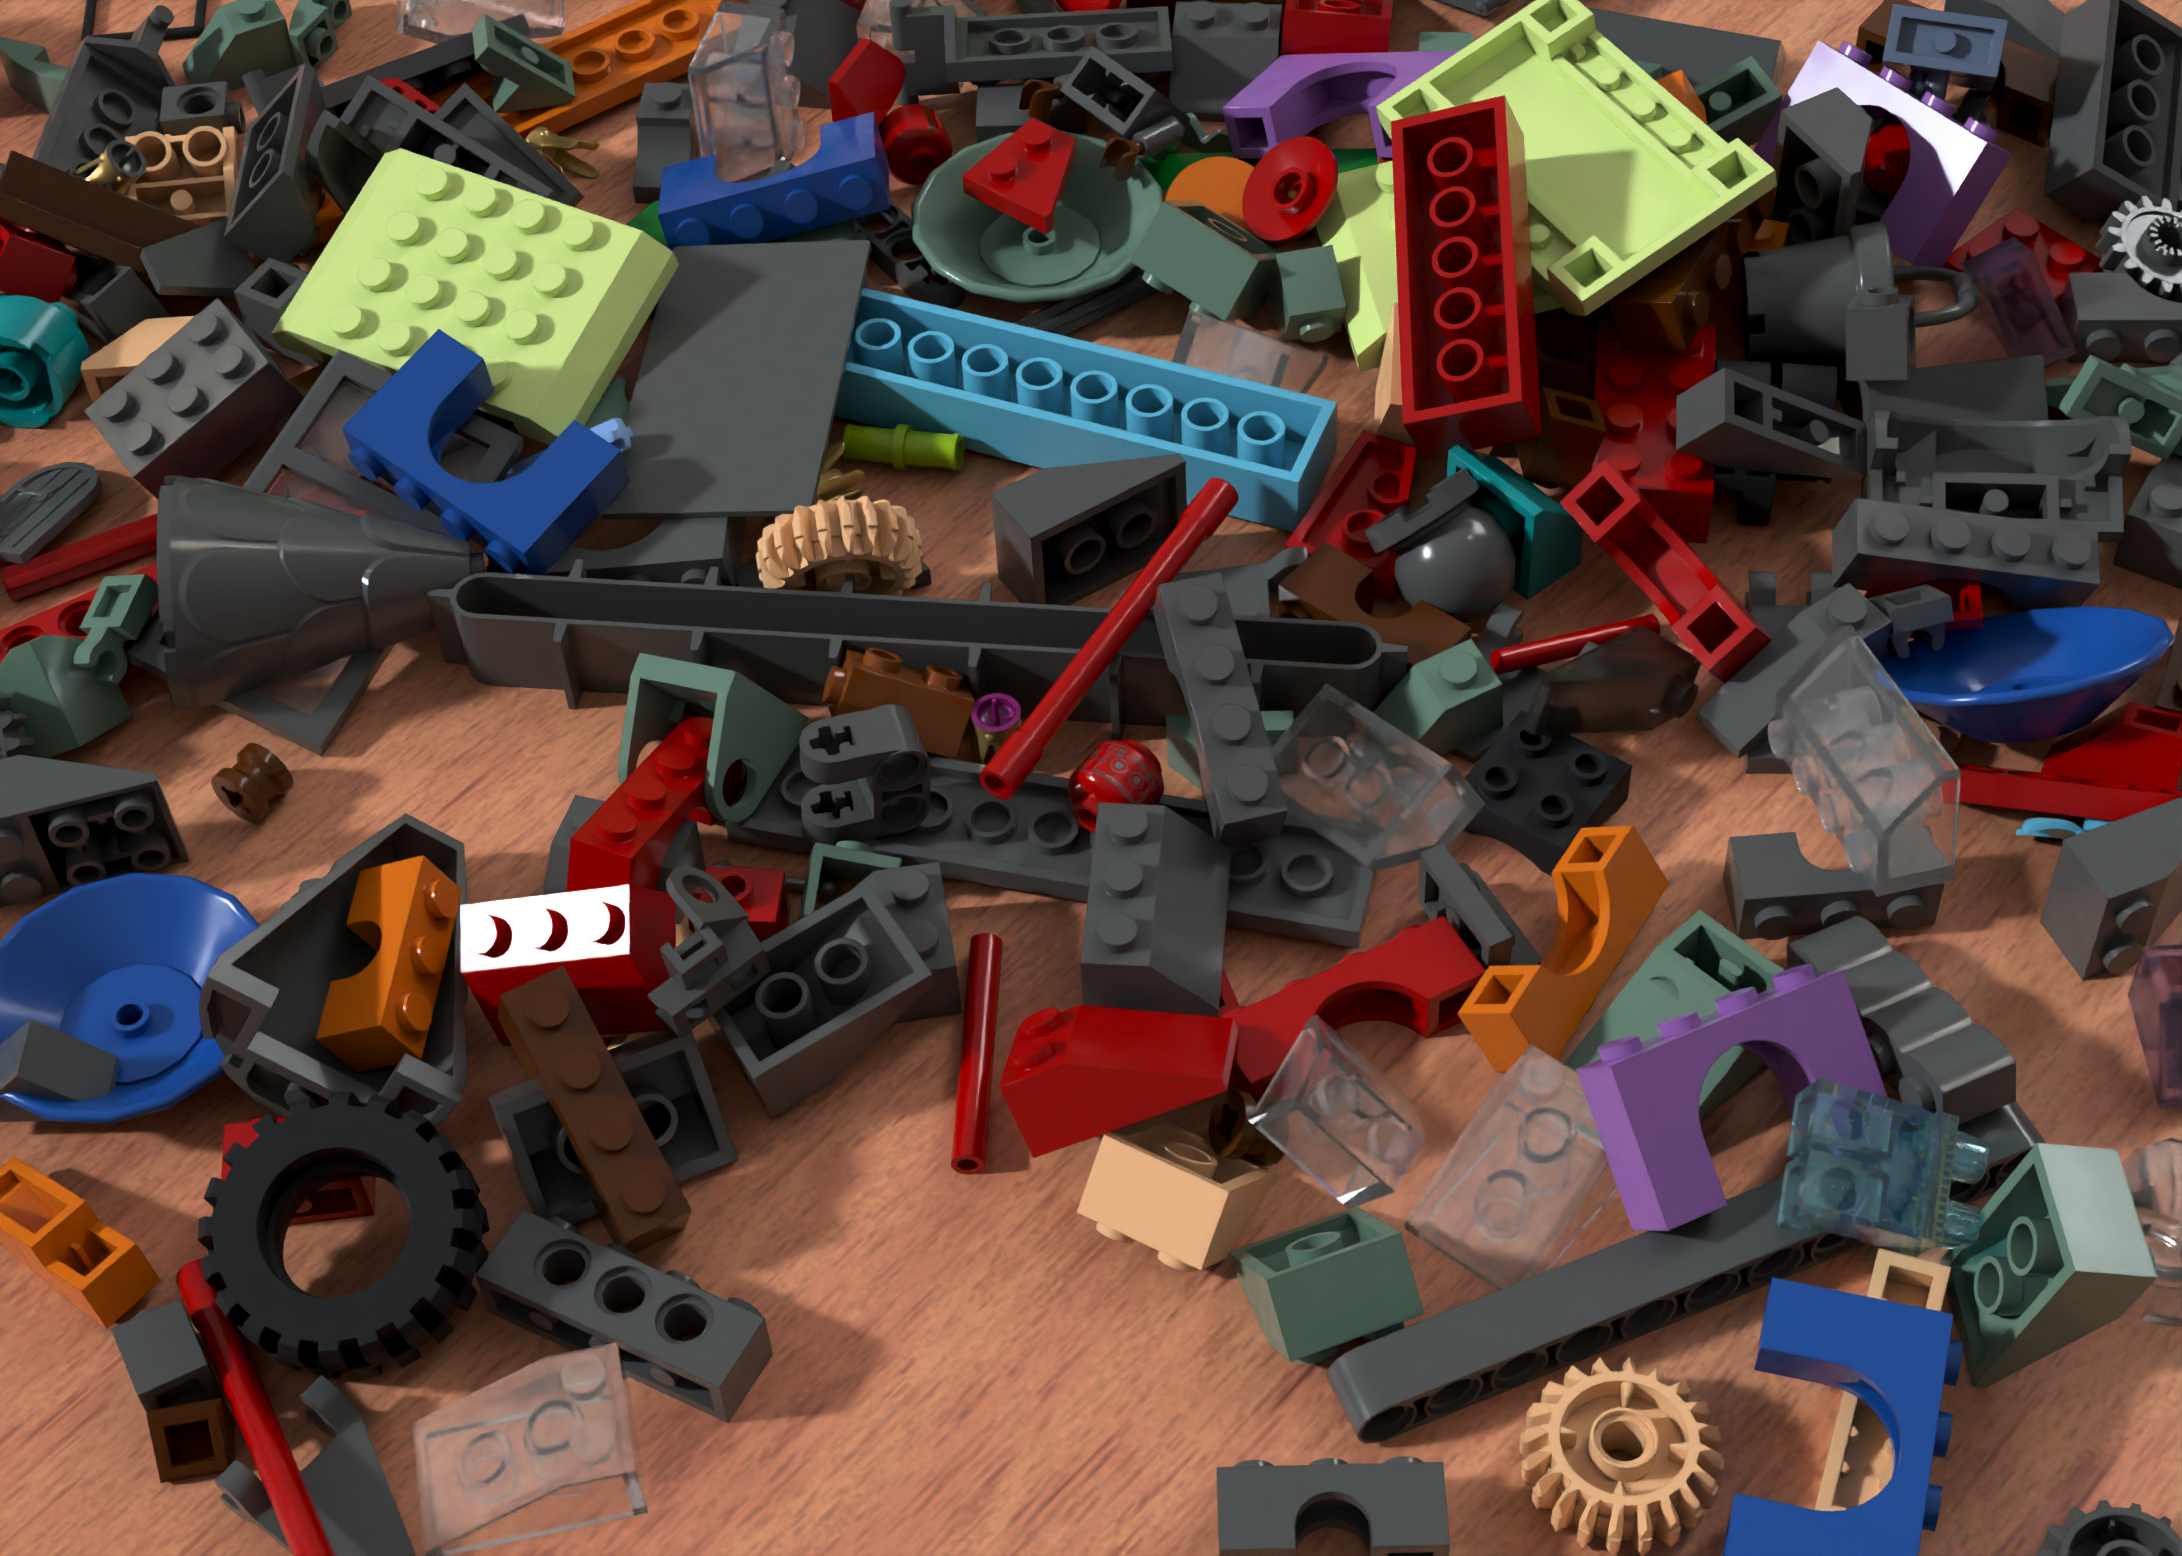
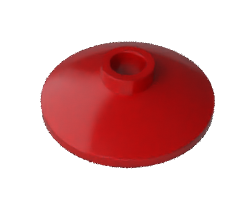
(1290, 189)

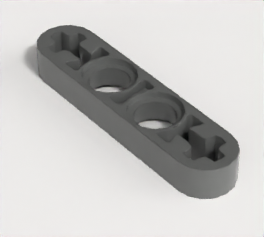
(909, 275)

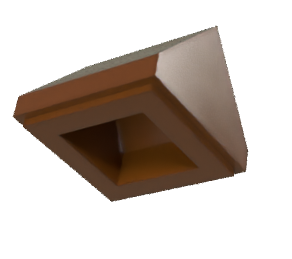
(192, 1439)

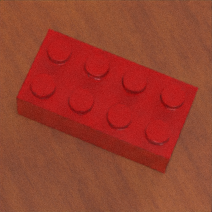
(1639, 412)

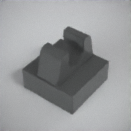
(1914, 610)

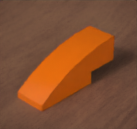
(70, 1246)

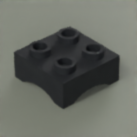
(1544, 791)

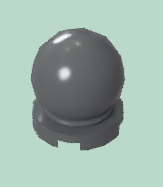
(1449, 551)

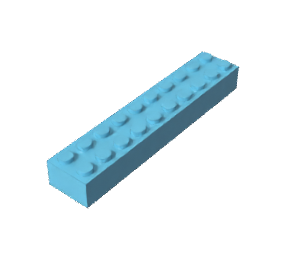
(1083, 403)

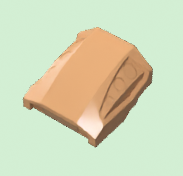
(188, 173)

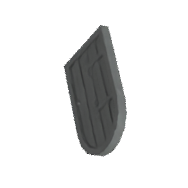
(43, 507)

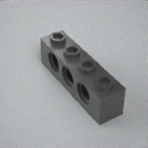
(705, 1372)

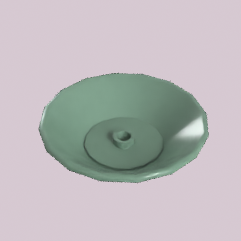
(1007, 260)

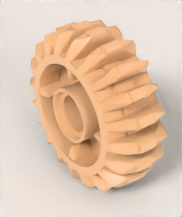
(839, 538)
(1615, 1498)

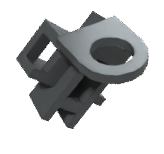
(711, 963)

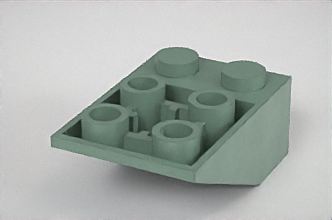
(1684, 976)

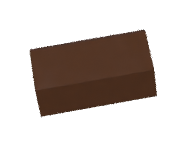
(83, 212)

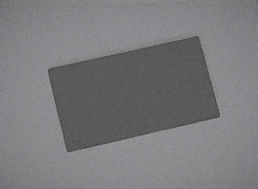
(741, 380)

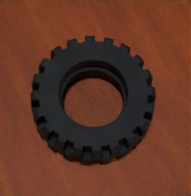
(283, 1171)

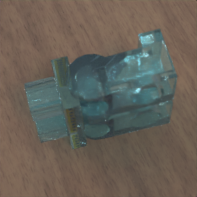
(1878, 1171)

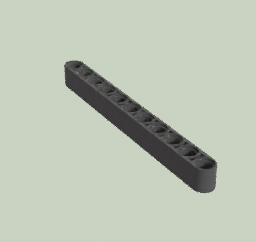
(1607, 1300)

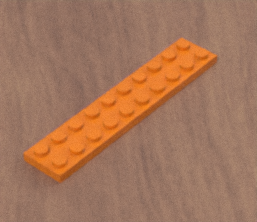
(609, 66)

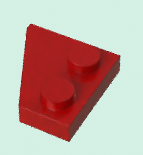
(1025, 174)

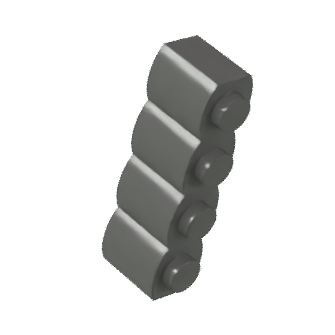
(1914, 1030)

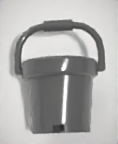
(1801, 293)

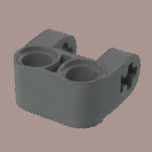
(872, 782)

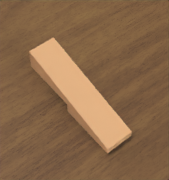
(1860, 1447)

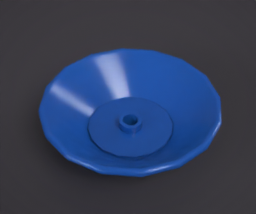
(2030, 670)
(115, 959)

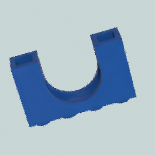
(833, 186)
(518, 520)
(1896, 1365)

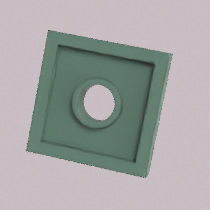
(745, 717)

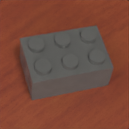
(194, 401)

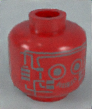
(1114, 774)

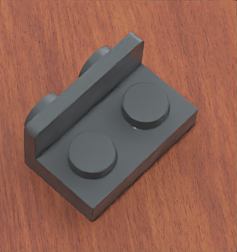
(1471, 910)

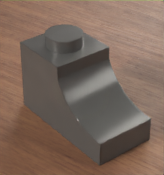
(664, 136)

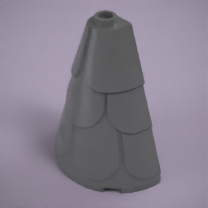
(285, 585)
(273, 985)

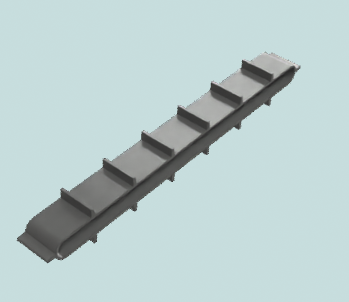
(590, 631)

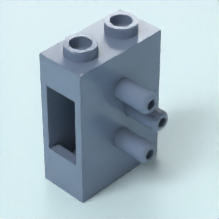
(1944, 49)

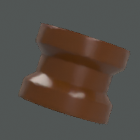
(252, 782)
(1232, 1133)

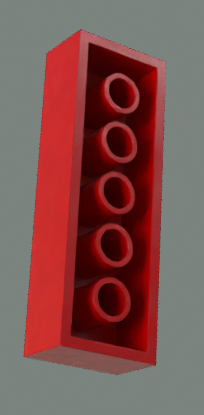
(1464, 279)

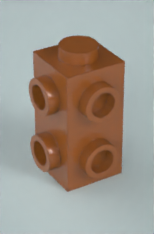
(934, 697)

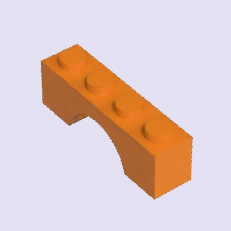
(1603, 897)

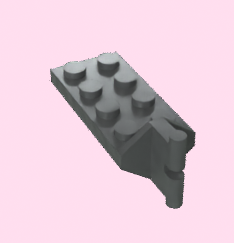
(1021, 45)
(440, 64)
(107, 96)

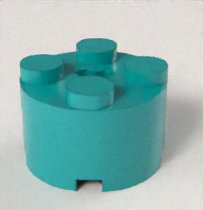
(37, 359)

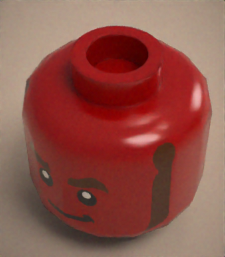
(913, 139)

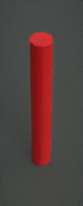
(1563, 646)

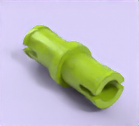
(903, 447)

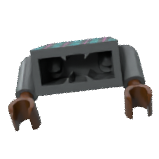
(1120, 100)

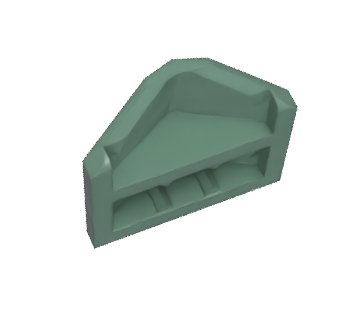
(58, 698)

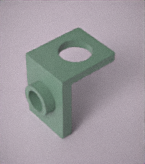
(846, 862)

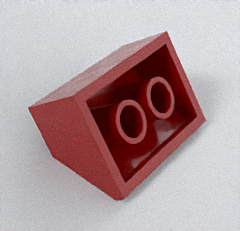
(599, 935)

